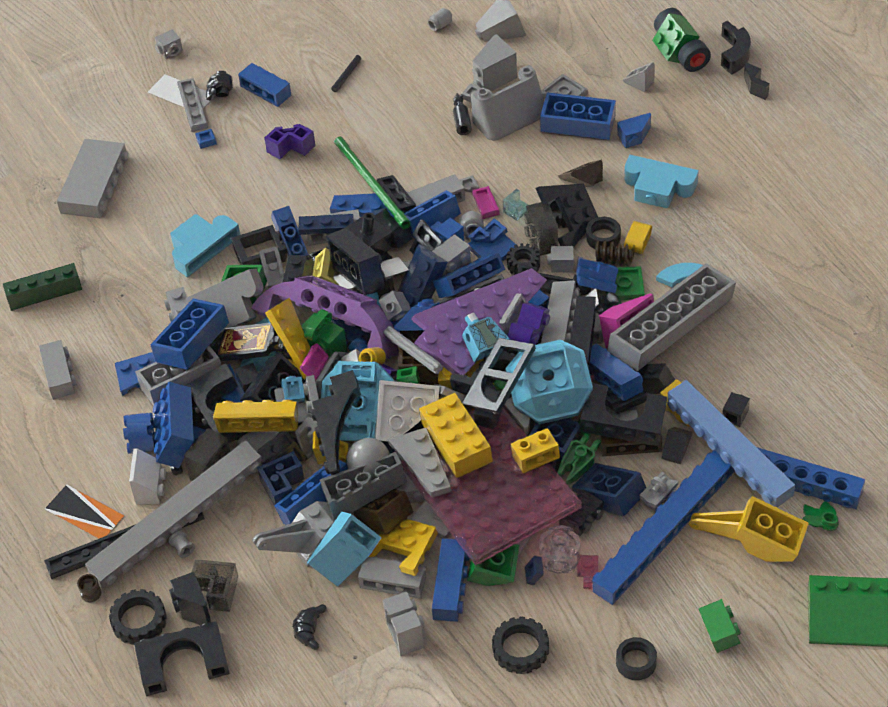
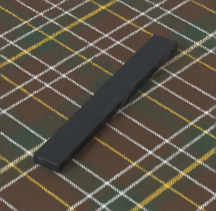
(77, 557)

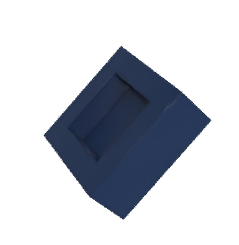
(534, 570)

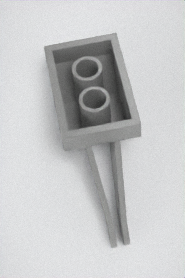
(301, 535)

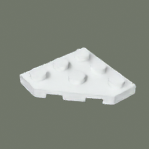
(400, 406)

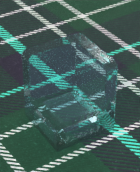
(514, 206)

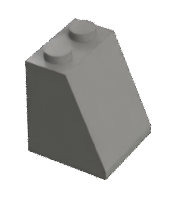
(494, 64)

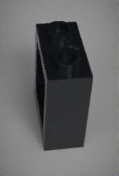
(254, 238)

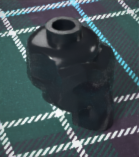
(219, 84)

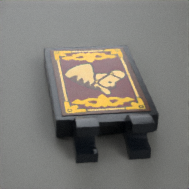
(248, 342)

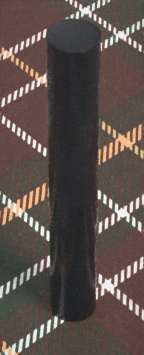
(346, 73)

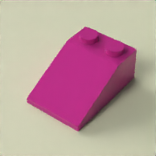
(620, 314)

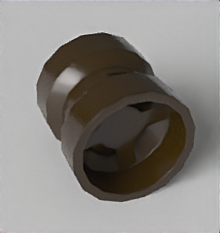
(89, 588)

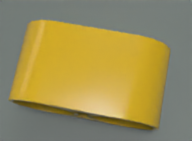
(639, 236)

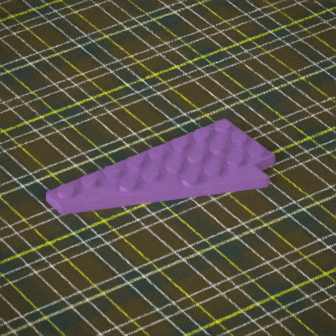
(447, 322)

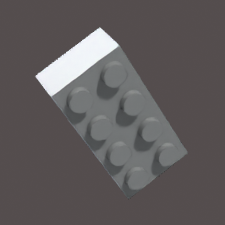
(157, 375)

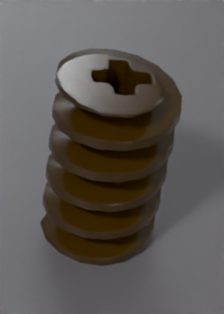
(614, 253)

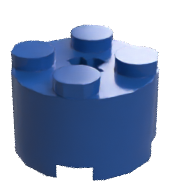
(139, 432)

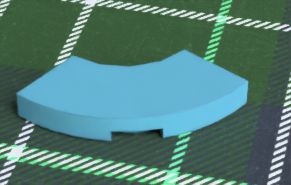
(676, 273)

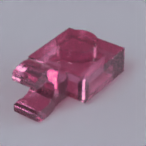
(587, 568)

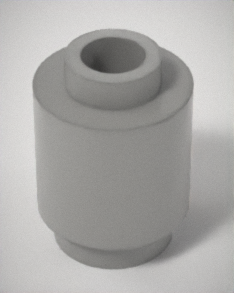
(440, 19)

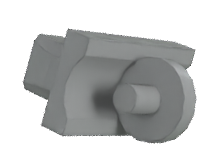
(658, 490)

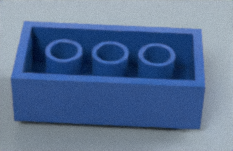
(578, 116)
(189, 333)
(173, 424)

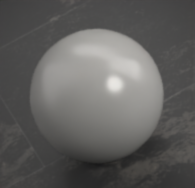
(366, 453)

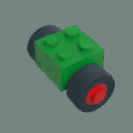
(680, 41)

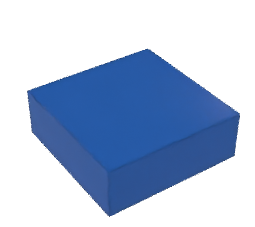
(205, 138)

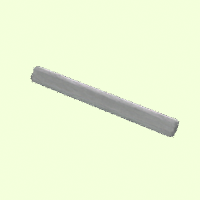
(413, 350)

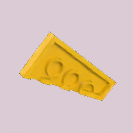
(289, 331)

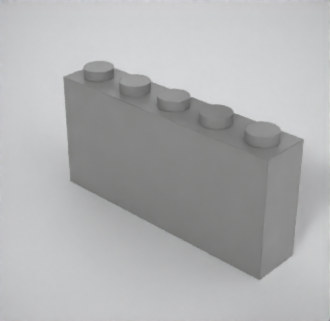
(92, 178)

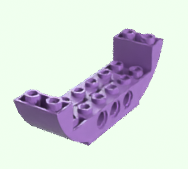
(340, 301)

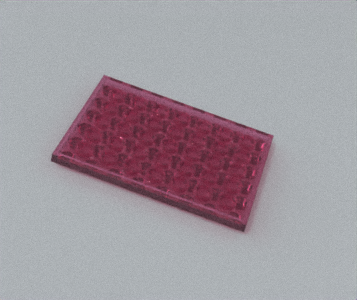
(498, 501)

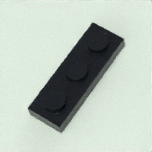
(397, 193)

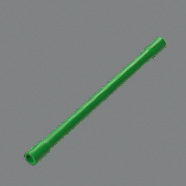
(399, 216)

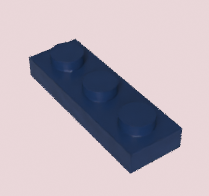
(324, 223)

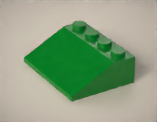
(848, 610)

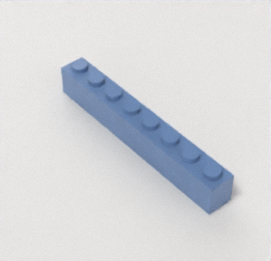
(730, 444)

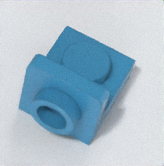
(293, 389)

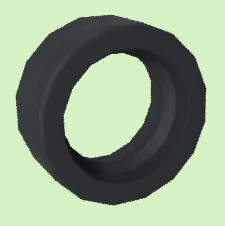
(603, 223)
(640, 644)

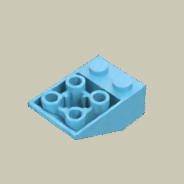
(343, 548)

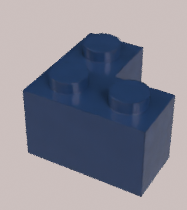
(280, 475)

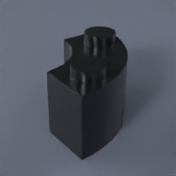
(400, 235)

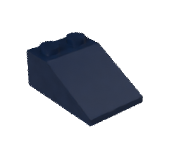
(614, 486)

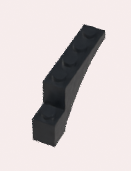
(331, 416)

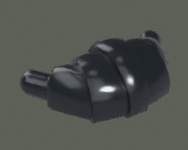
(305, 625)

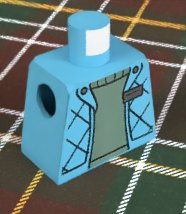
(481, 336)

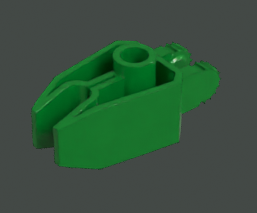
(578, 458)

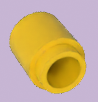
(373, 354)

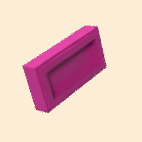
(485, 202)
(314, 361)

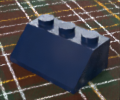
(422, 271)

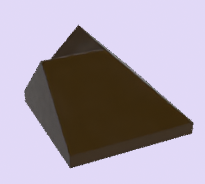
(587, 173)

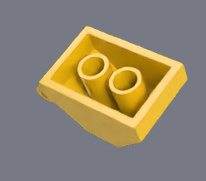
(760, 528)

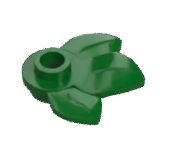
(823, 517)

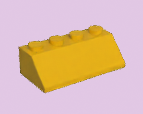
(256, 416)

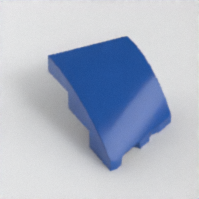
(596, 275)

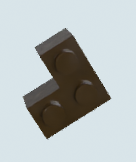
(386, 512)

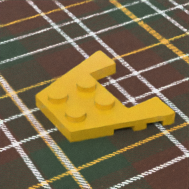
(408, 539)

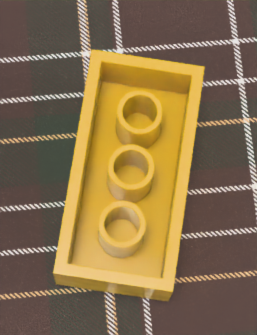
(456, 435)

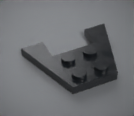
(574, 206)

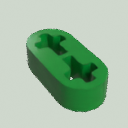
(318, 325)

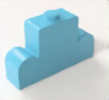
(659, 181)
(200, 241)

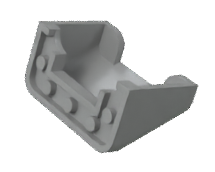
(509, 108)

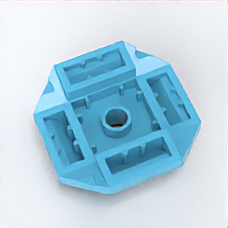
(562, 395)
(360, 420)

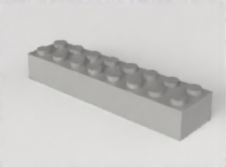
(671, 316)

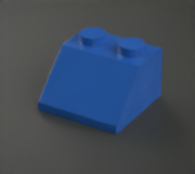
(406, 322)

